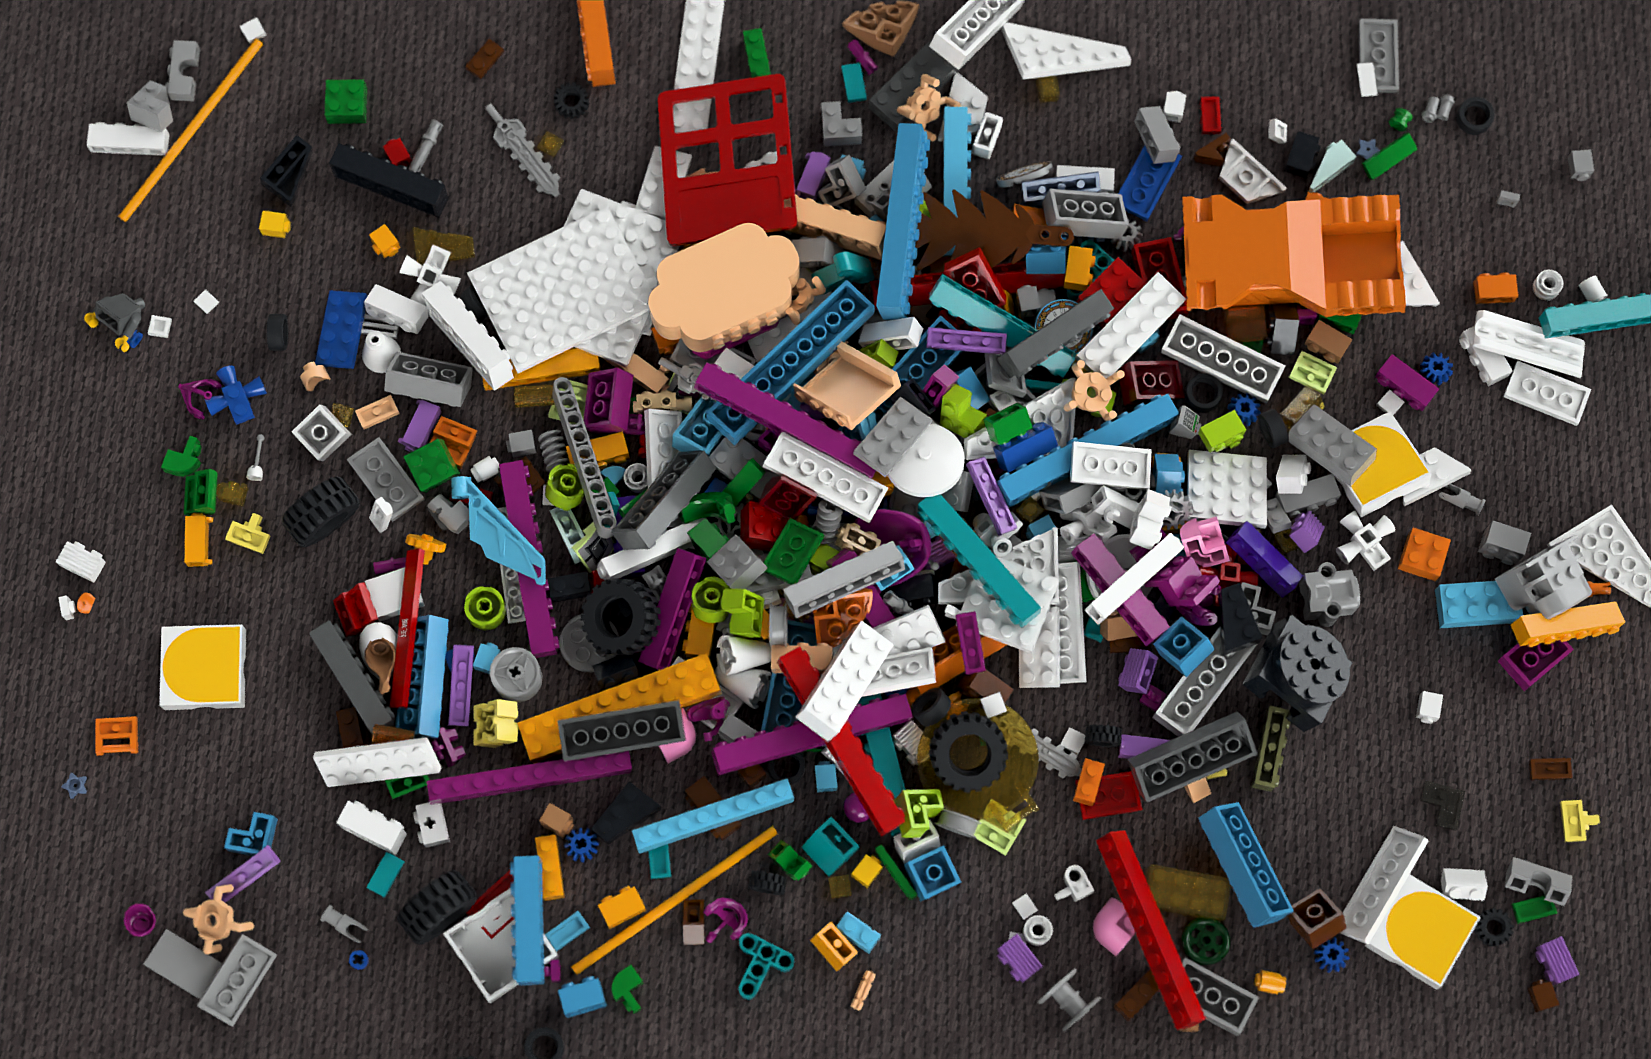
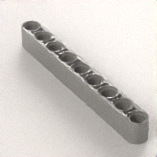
(582, 465)

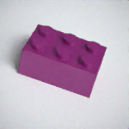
(608, 401)
(1530, 663)

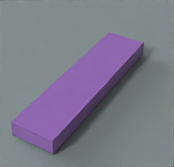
(966, 340)
(991, 496)
(461, 685)
(247, 873)

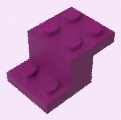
(1183, 582)

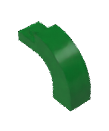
(709, 505)

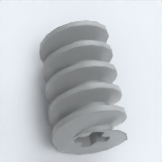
(552, 449)
(828, 520)

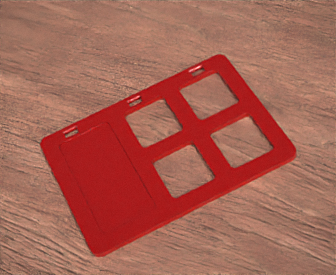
(722, 200)

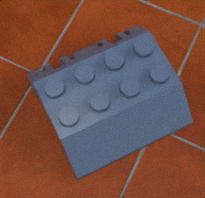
(1035, 191)

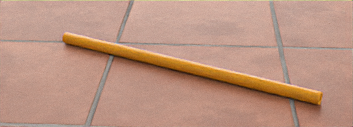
(190, 130)
(674, 900)

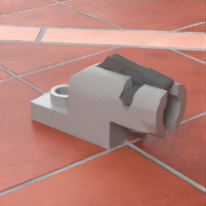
(449, 515)

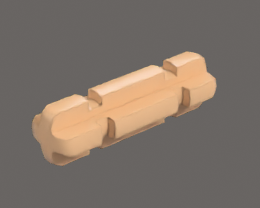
(863, 990)

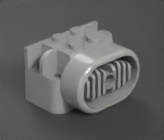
(1546, 581)

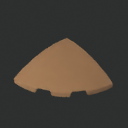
(883, 25)

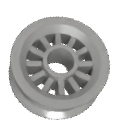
(778, 625)
(957, 823)

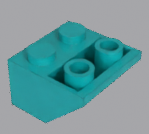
(830, 846)

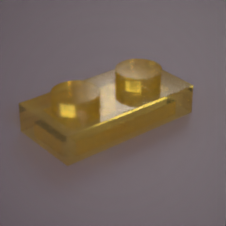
(533, 396)

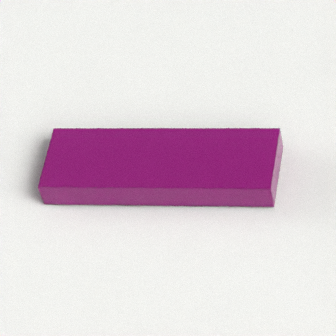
(970, 642)

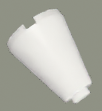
(379, 351)
(741, 654)
(747, 685)

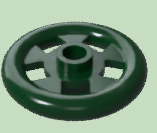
(1201, 957)

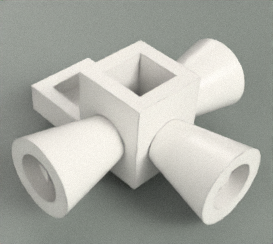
(430, 272)
(1086, 522)
(988, 534)
(1365, 540)

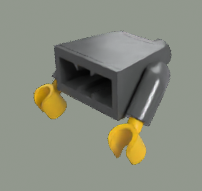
(118, 314)

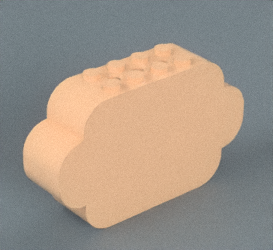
(724, 287)

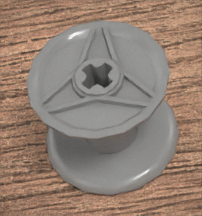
(509, 663)
(1069, 1000)

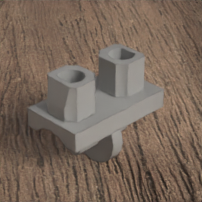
(655, 580)

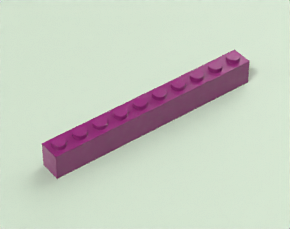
(779, 416)
(534, 596)
(799, 737)
(527, 777)

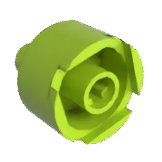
(564, 487)
(486, 597)
(703, 606)

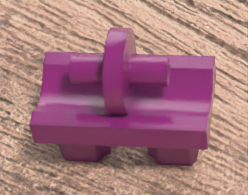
(636, 424)
(443, 748)

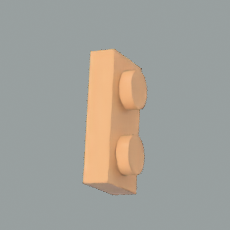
(377, 412)

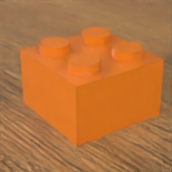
(1424, 554)

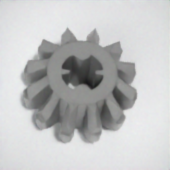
(1131, 239)

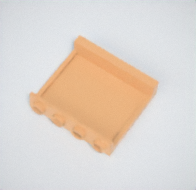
(849, 387)

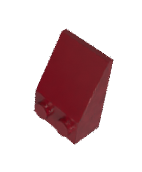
(1148, 379)
(786, 497)

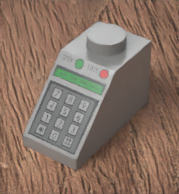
(1186, 423)

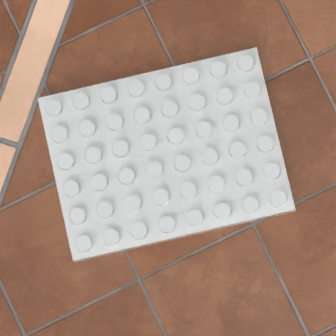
(649, 245)
(562, 289)

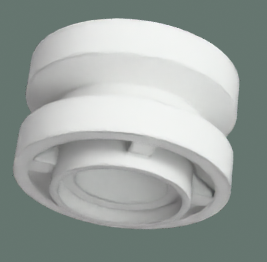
(1551, 277)
(630, 474)
(1040, 921)

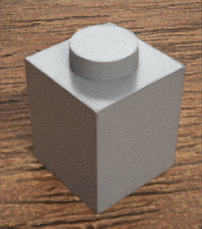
(1580, 164)
(521, 443)

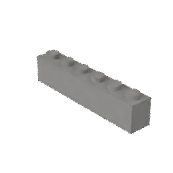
(844, 579)

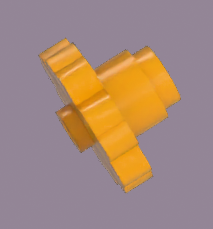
(426, 543)

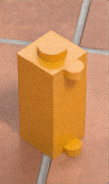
(197, 540)

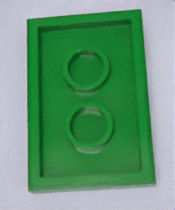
(792, 551)

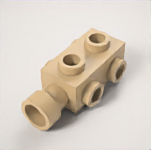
(660, 401)
(856, 540)

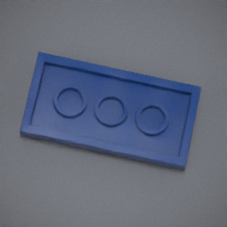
(1146, 184)
(341, 329)

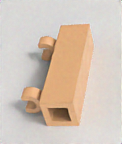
(645, 374)

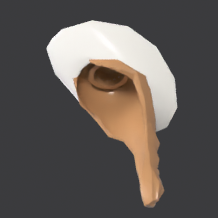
(378, 652)

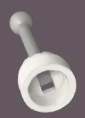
(255, 472)

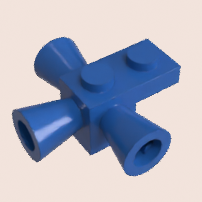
(235, 395)

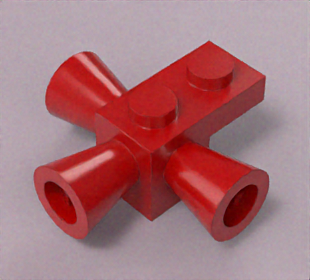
(1229, 573)

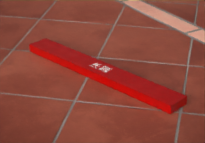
(407, 629)

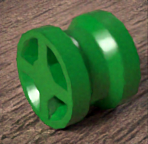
(1400, 119)

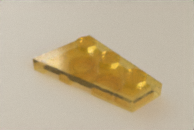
(459, 245)

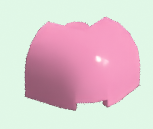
(1204, 542)
(676, 750)
(1113, 926)

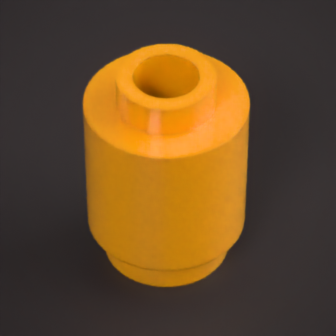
(1270, 982)

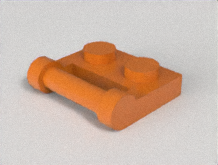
(116, 729)

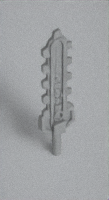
(512, 135)
(686, 376)
(1056, 757)

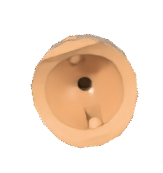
(313, 375)

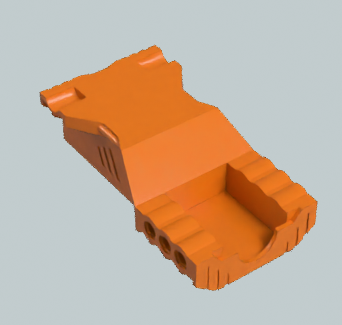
(1317, 253)

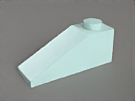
(1334, 162)
(568, 528)

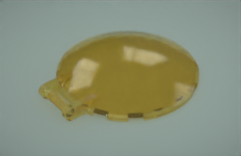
(970, 751)

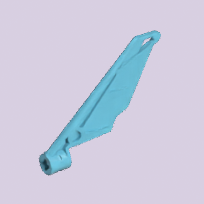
(495, 532)

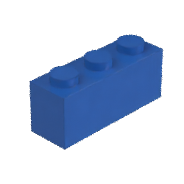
(1025, 448)

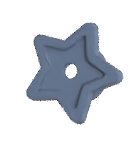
(1364, 145)
(69, 785)

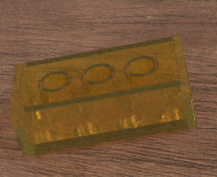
(1189, 892)

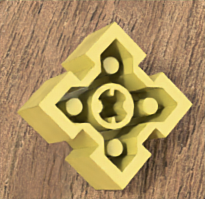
(495, 723)

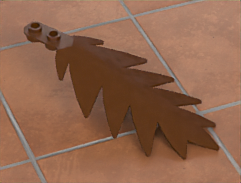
(998, 231)

